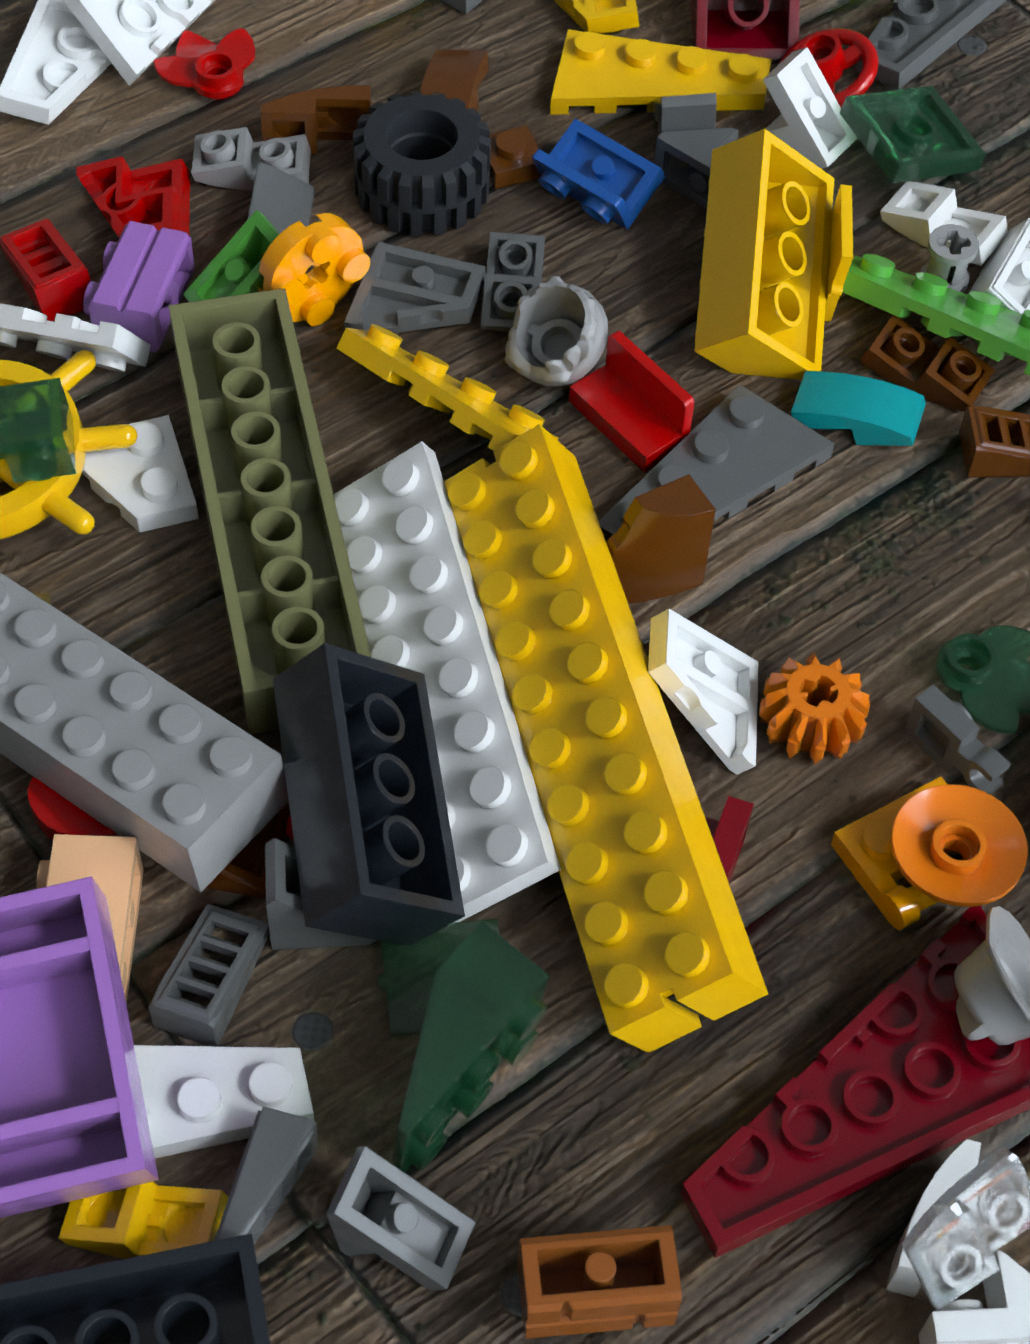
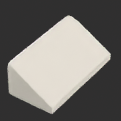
(1008, 270)

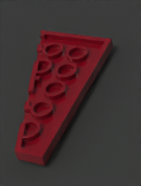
(867, 1107)

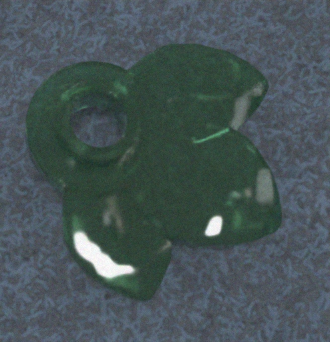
(1000, 678)

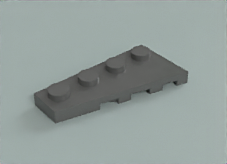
(920, 33)
(733, 456)

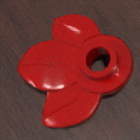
(207, 66)

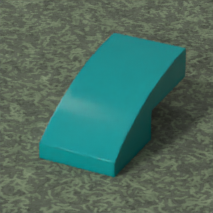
(870, 407)

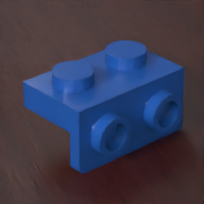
(598, 173)

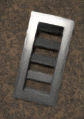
(194, 1020)
(269, 1168)

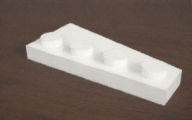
(135, 30)
(214, 1092)

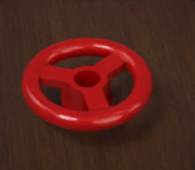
(832, 60)

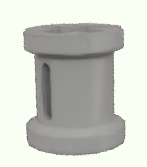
(951, 260)

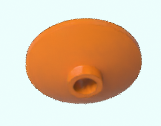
(962, 822)

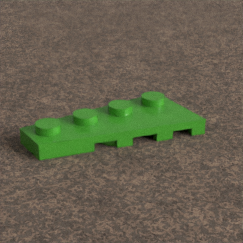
(942, 309)

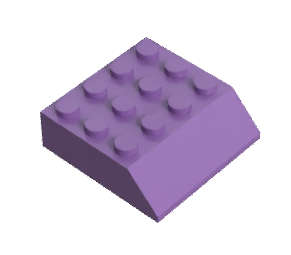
(66, 1054)

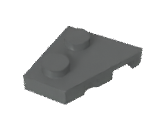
(415, 291)

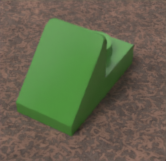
(237, 264)

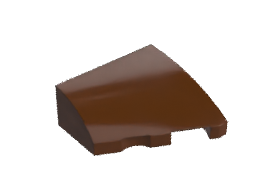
(663, 541)

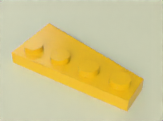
(432, 387)

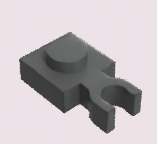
(949, 737)

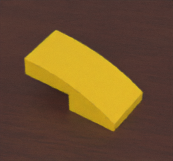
(143, 1219)

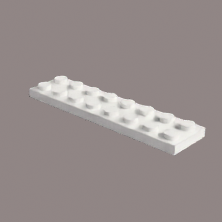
(429, 619)

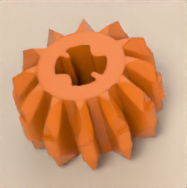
(814, 708)

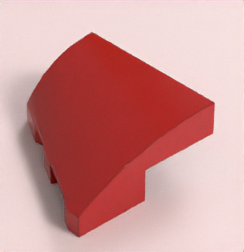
(145, 195)

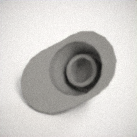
(996, 983)

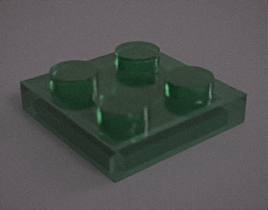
(912, 134)

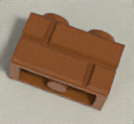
(598, 1281)

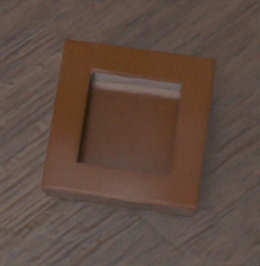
(512, 157)

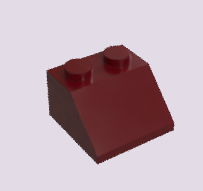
(746, 26)

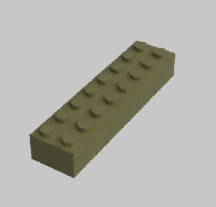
(264, 491)

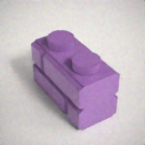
(140, 281)

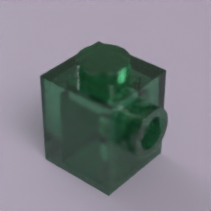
(36, 430)

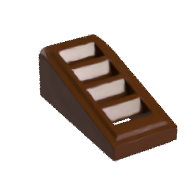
(987, 441)

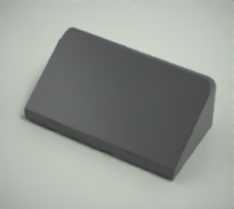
(281, 197)

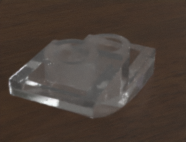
(962, 1229)

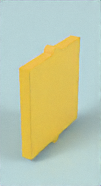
(840, 248)

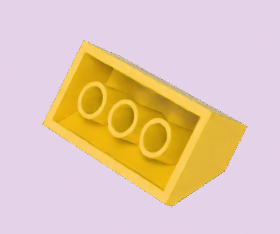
(764, 259)

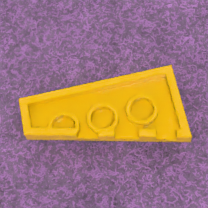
(629, 71)

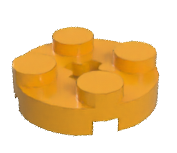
(337, 263)

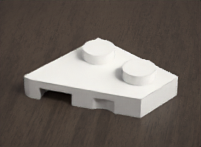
(145, 479)
(709, 685)

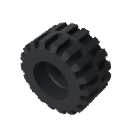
(421, 163)

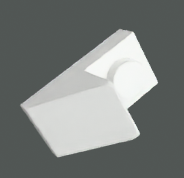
(808, 110)
(1002, 1323)

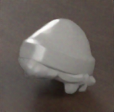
(556, 333)

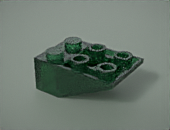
(475, 1019)

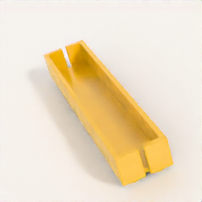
(601, 749)

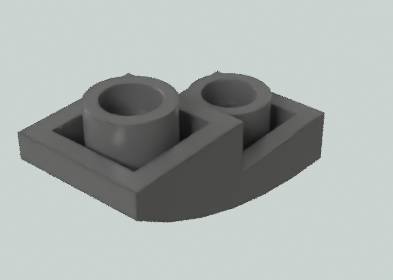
(512, 269)

